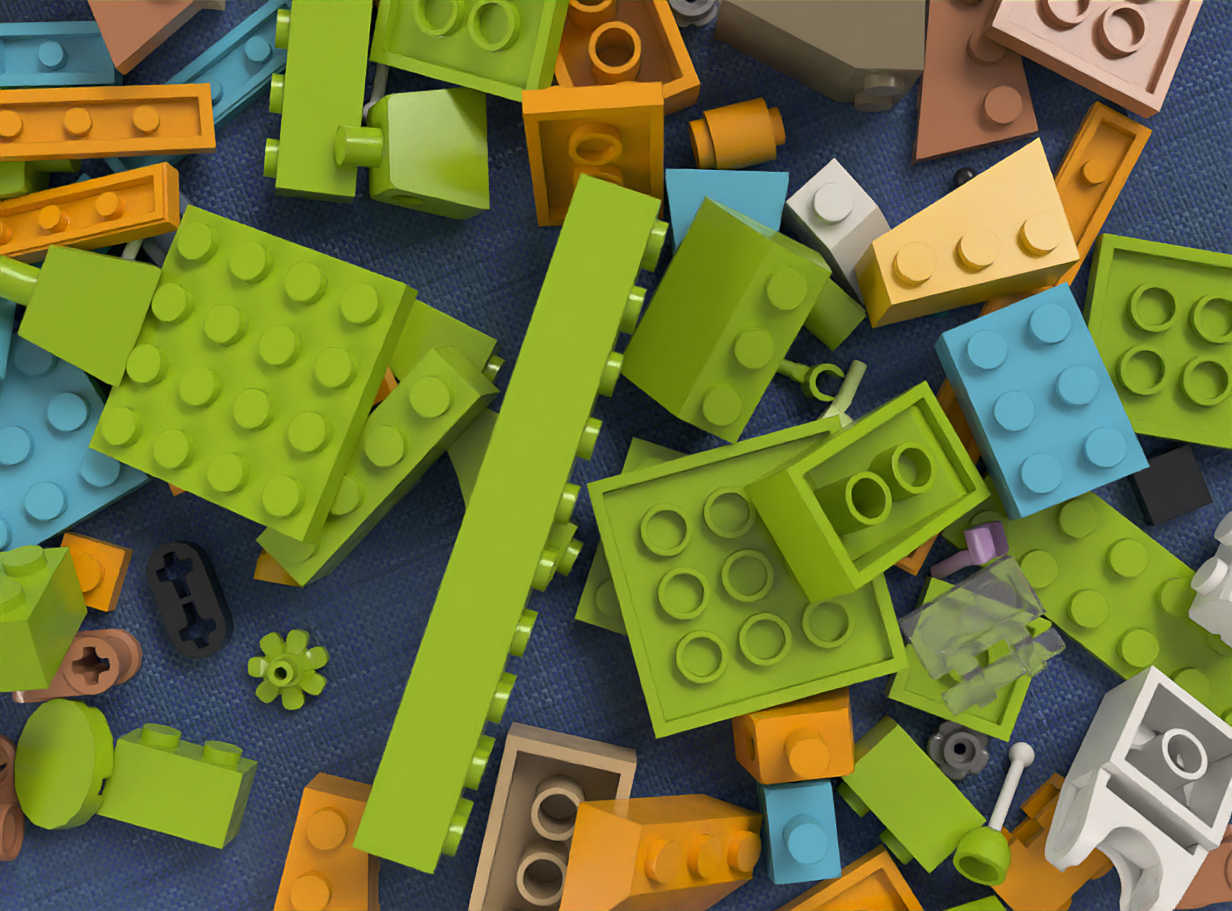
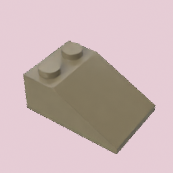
(837, 47)

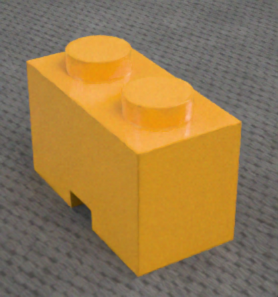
(1031, 879)

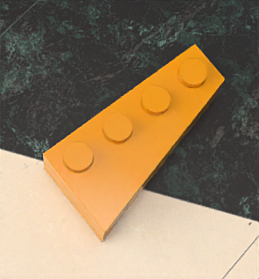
(321, 864)

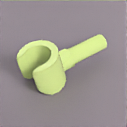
(846, 393)

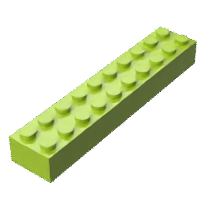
(507, 527)

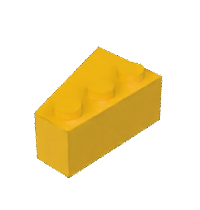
(972, 245)

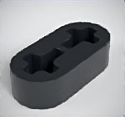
(176, 604)

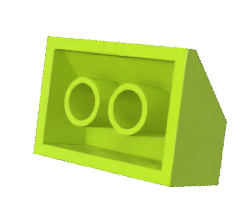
(723, 319)

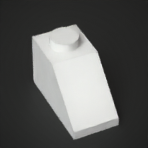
(836, 221)

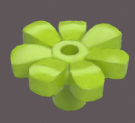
(297, 662)

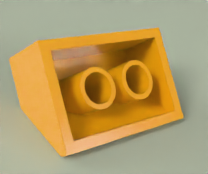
(659, 853)

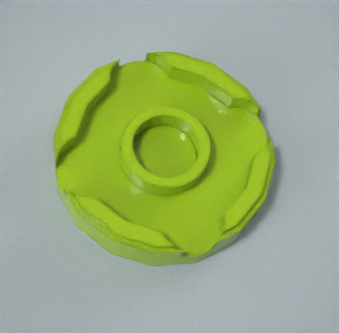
(62, 763)

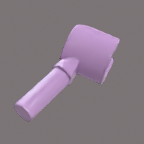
(983, 543)

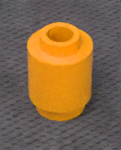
(736, 135)

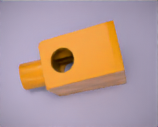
(798, 739)

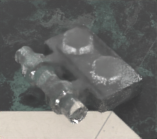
(971, 619)

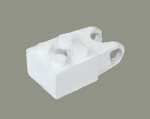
(1147, 791)

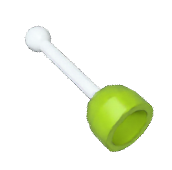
(984, 851)

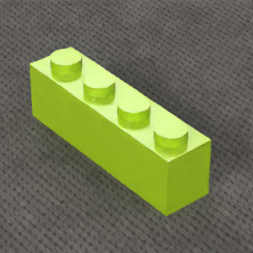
(316, 95)
(391, 454)

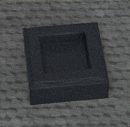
(1170, 485)

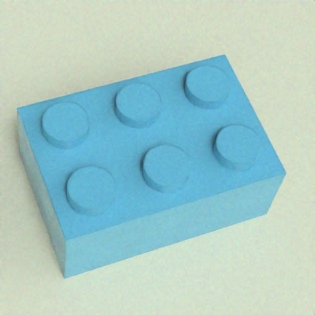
(1039, 402)

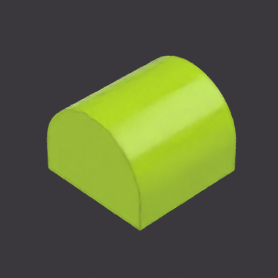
(834, 316)

